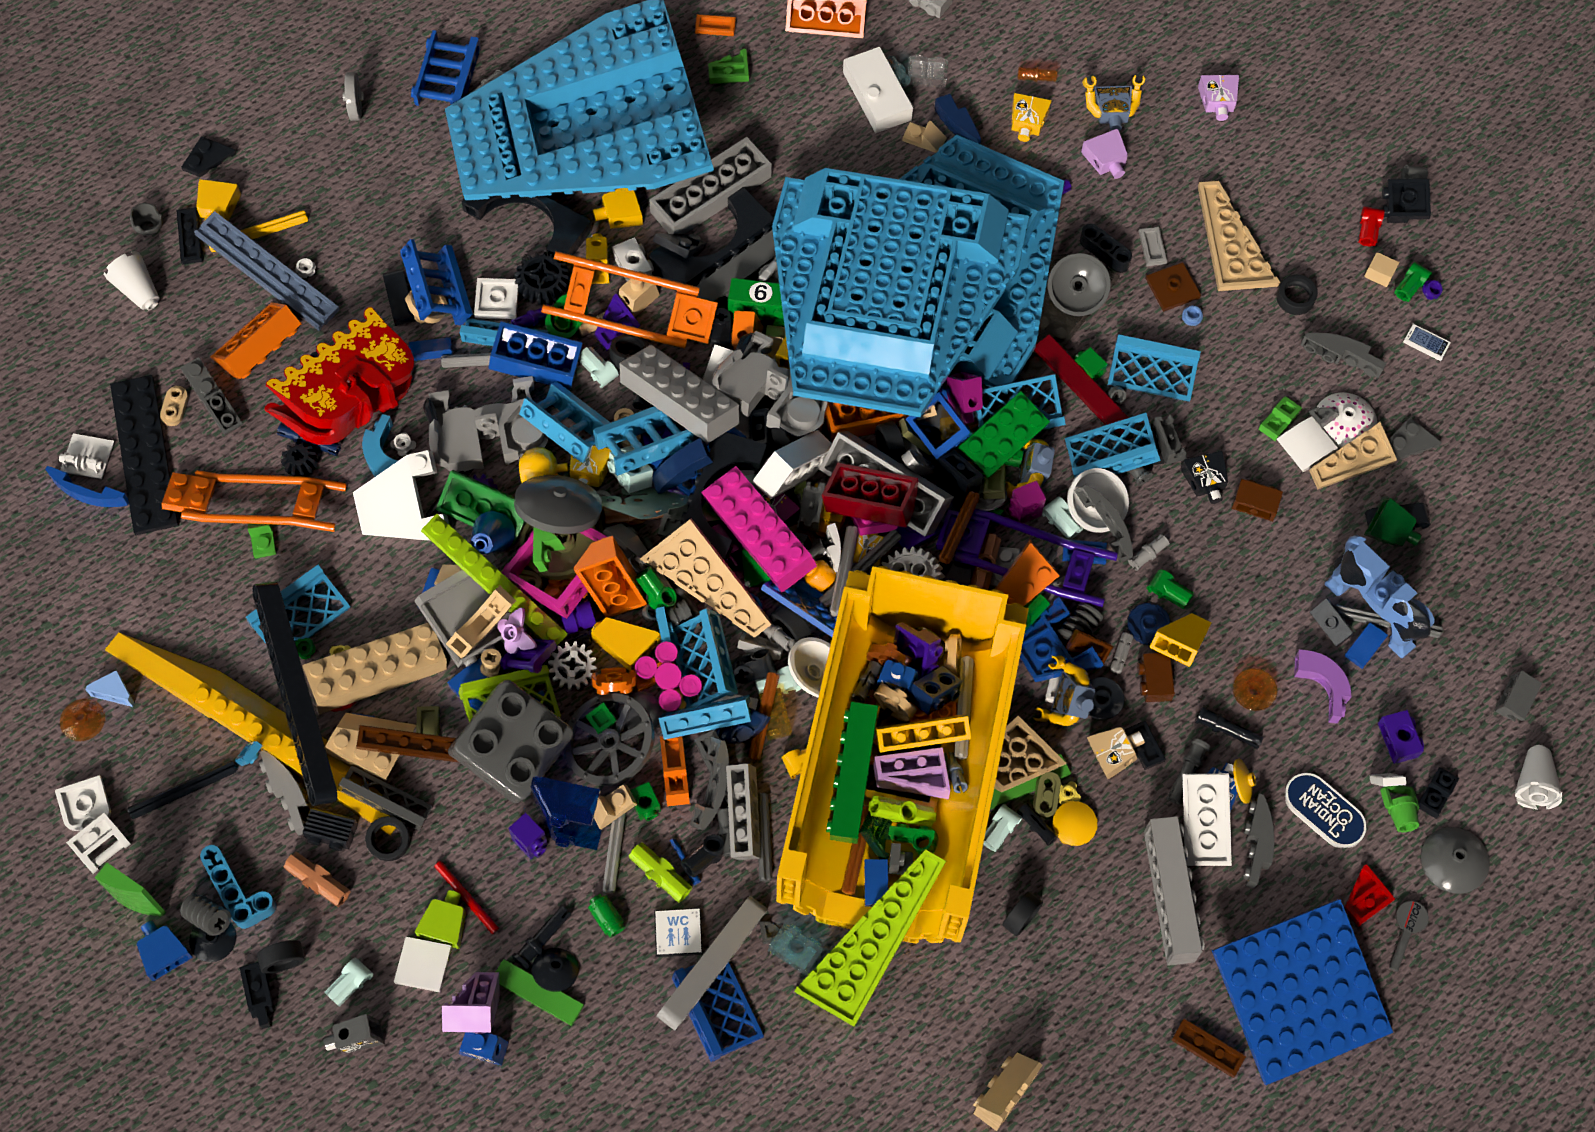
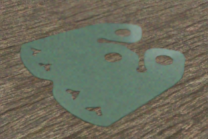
(650, 503)

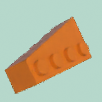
(1027, 576)

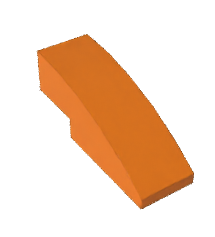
(674, 771)

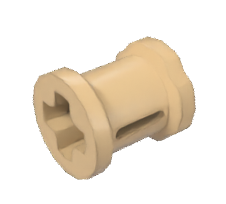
(490, 662)

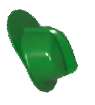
(561, 326)

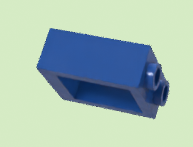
(952, 442)

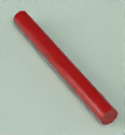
(466, 897)

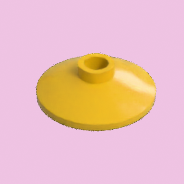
(1243, 780)

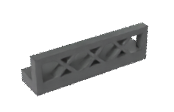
(383, 803)

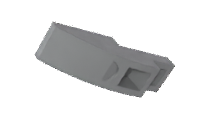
(283, 784)

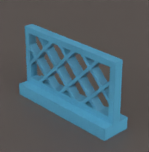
(1158, 351)
(1056, 418)
(1115, 462)
(298, 589)
(716, 653)

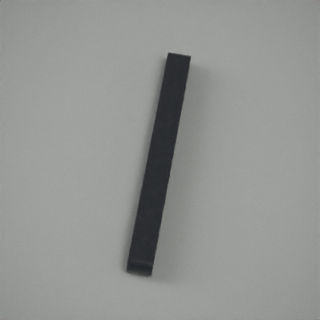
(294, 694)

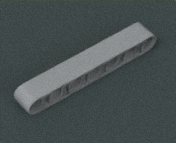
(712, 963)

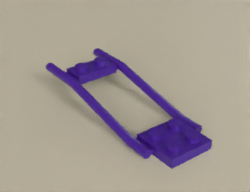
(973, 540)

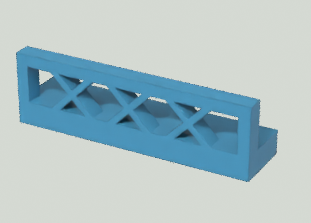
(482, 335)
(705, 717)

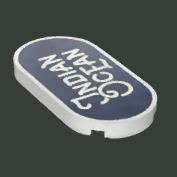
(1325, 810)

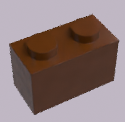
(1257, 499)
(1156, 677)

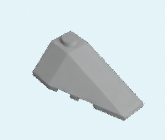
(632, 548)

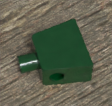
(1393, 525)

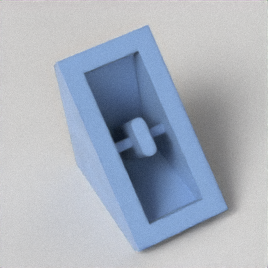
(111, 689)

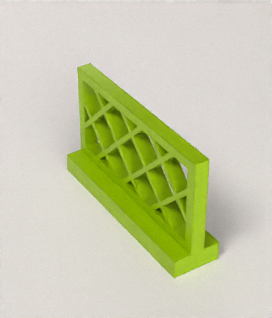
(524, 678)

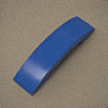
(108, 498)

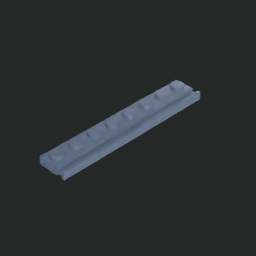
(266, 271)

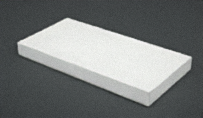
(1207, 819)

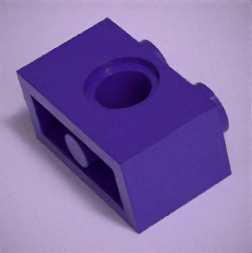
(1400, 749)
(528, 836)

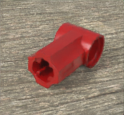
(1370, 224)

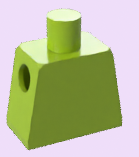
(443, 921)

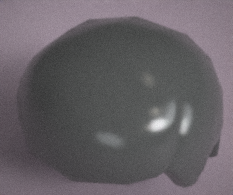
(143, 214)

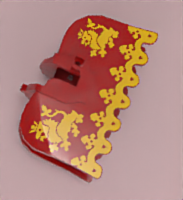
(345, 383)

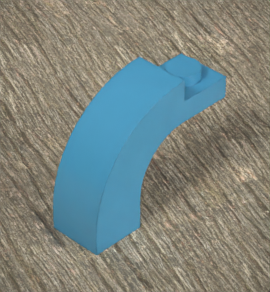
(373, 446)

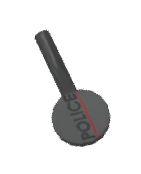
(1412, 919)

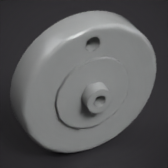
(353, 96)

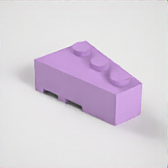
(914, 772)
(474, 1005)

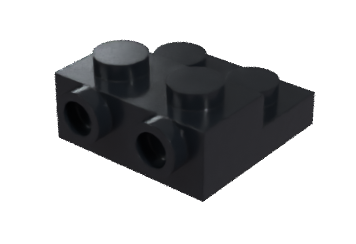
(1406, 200)

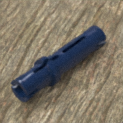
(286, 432)

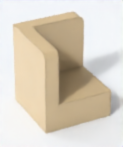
(1381, 269)

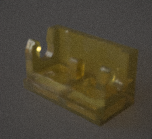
(779, 723)

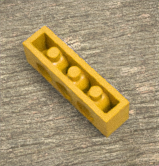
(923, 733)

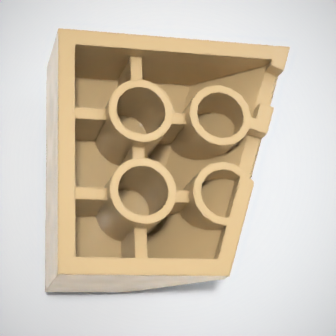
(344, 741)
(1024, 756)
(1006, 1089)

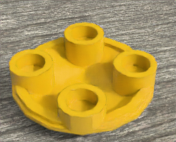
(1075, 823)

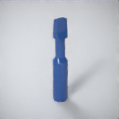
(695, 880)

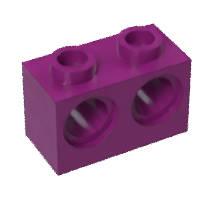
(1026, 502)

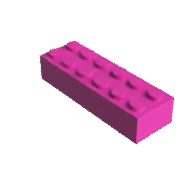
(759, 529)

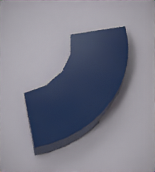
(745, 731)

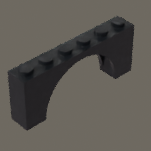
(751, 222)
(569, 227)
(726, 453)

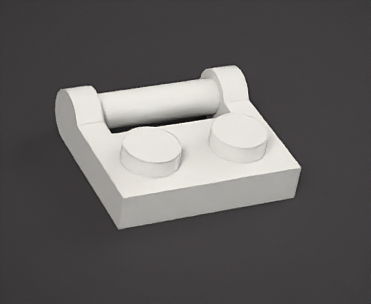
(92, 837)

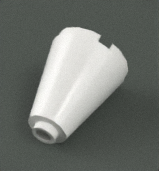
(133, 280)
(1538, 780)

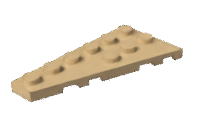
(1231, 245)
(701, 571)

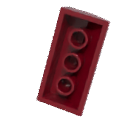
(871, 495)

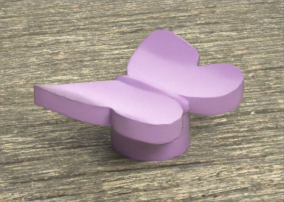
(513, 633)

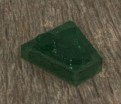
(875, 832)

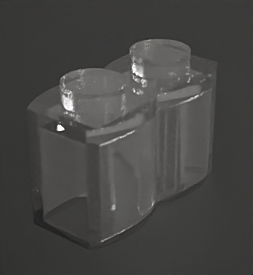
(927, 71)

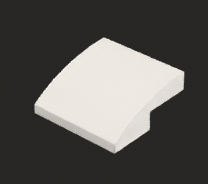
(1307, 444)
(834, 550)

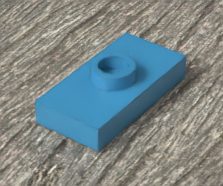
(665, 628)
(249, 753)

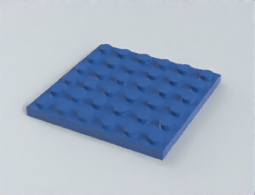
(1302, 991)

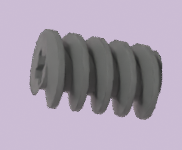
(1082, 620)
(205, 914)

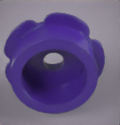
(1436, 289)

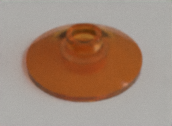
(1257, 680)
(87, 727)

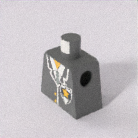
(355, 1034)

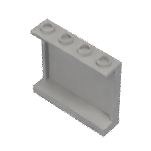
(452, 605)

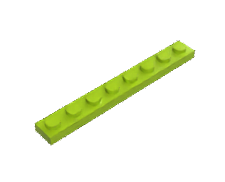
(490, 577)

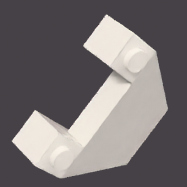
(391, 500)

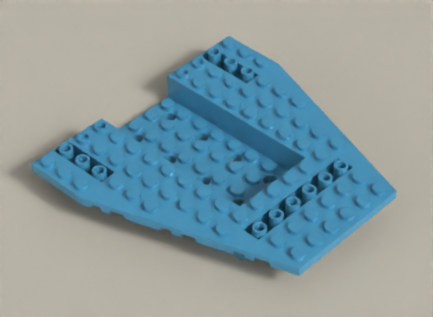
(506, 133)
(1012, 326)
(869, 348)

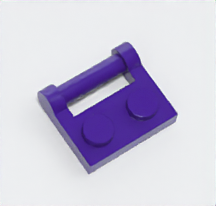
(536, 656)

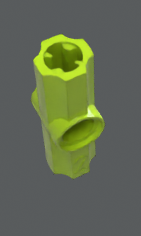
(892, 810)
(660, 871)

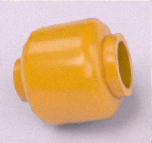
(821, 577)

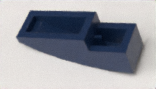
(956, 119)
(681, 466)

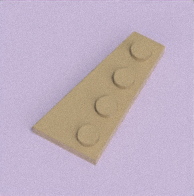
(1359, 456)

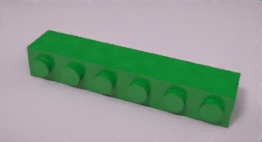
(853, 772)

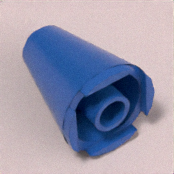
(492, 533)

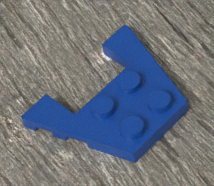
(1042, 642)

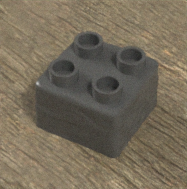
(511, 741)

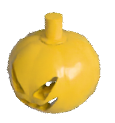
(539, 462)

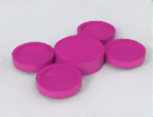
(668, 676)

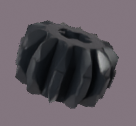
(297, 452)

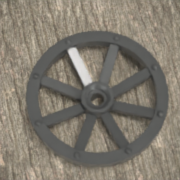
(606, 738)

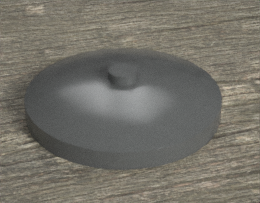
(558, 504)

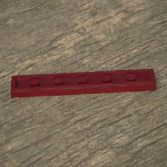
(1080, 382)

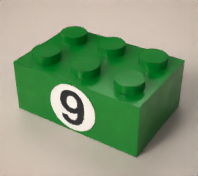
(756, 297)

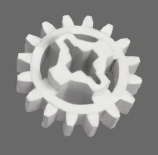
(561, 664)

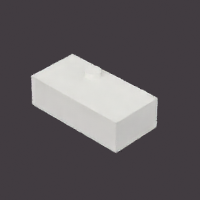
(877, 90)
(792, 464)

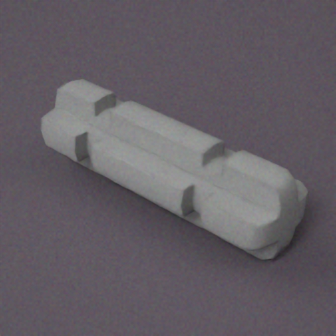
(1121, 653)

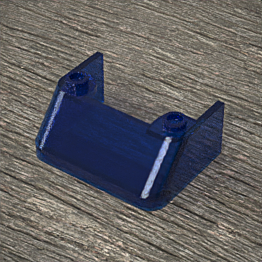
(567, 811)

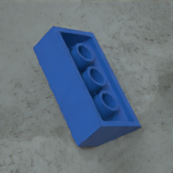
(535, 354)

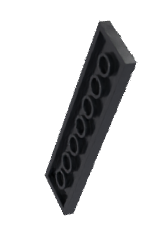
(143, 453)

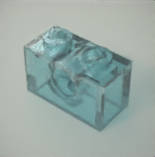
(800, 961)

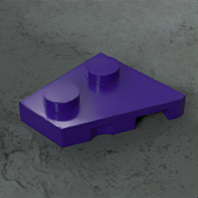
(617, 313)

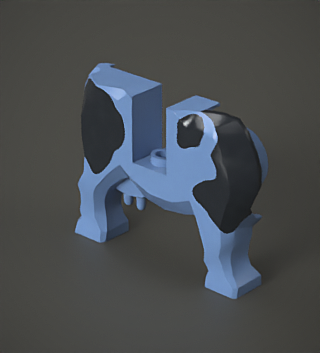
(1388, 596)

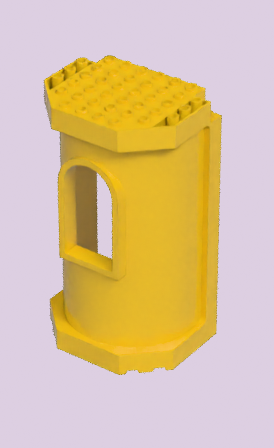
(868, 613)

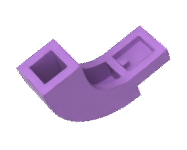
(1327, 673)

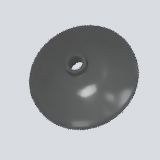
(1094, 282)
(1448, 871)

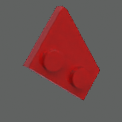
(1367, 897)

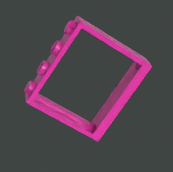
(568, 599)

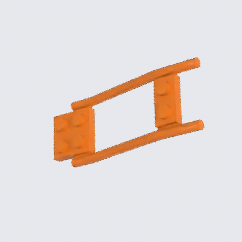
(689, 318)
(194, 493)

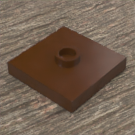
(1173, 286)

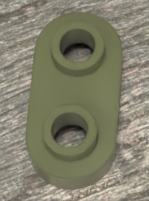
(1047, 794)

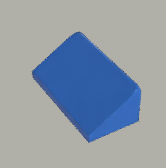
(431, 348)

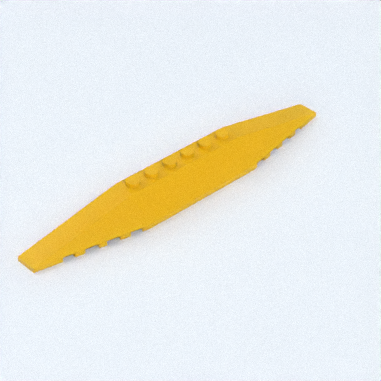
(232, 707)

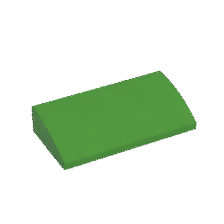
(128, 891)

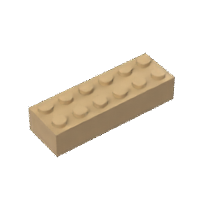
(374, 667)

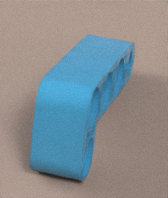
(231, 885)

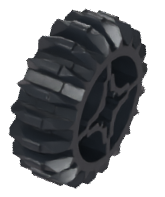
(552, 283)

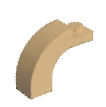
(481, 622)

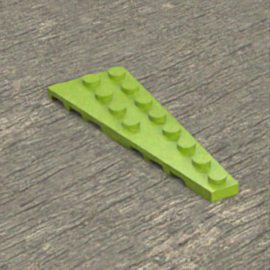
(858, 962)

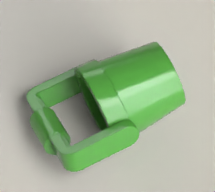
(1402, 809)

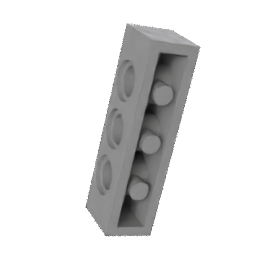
(743, 812)

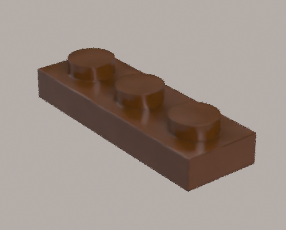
(1208, 1048)

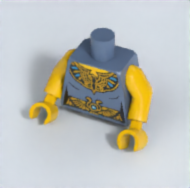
(1113, 103)
(1035, 464)
(1072, 697)

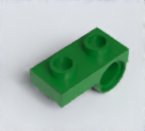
(905, 834)

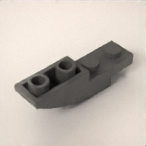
(1337, 347)
(211, 396)
(1261, 834)

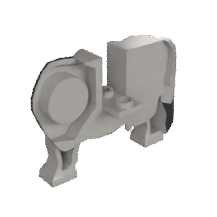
(750, 375)
(457, 432)

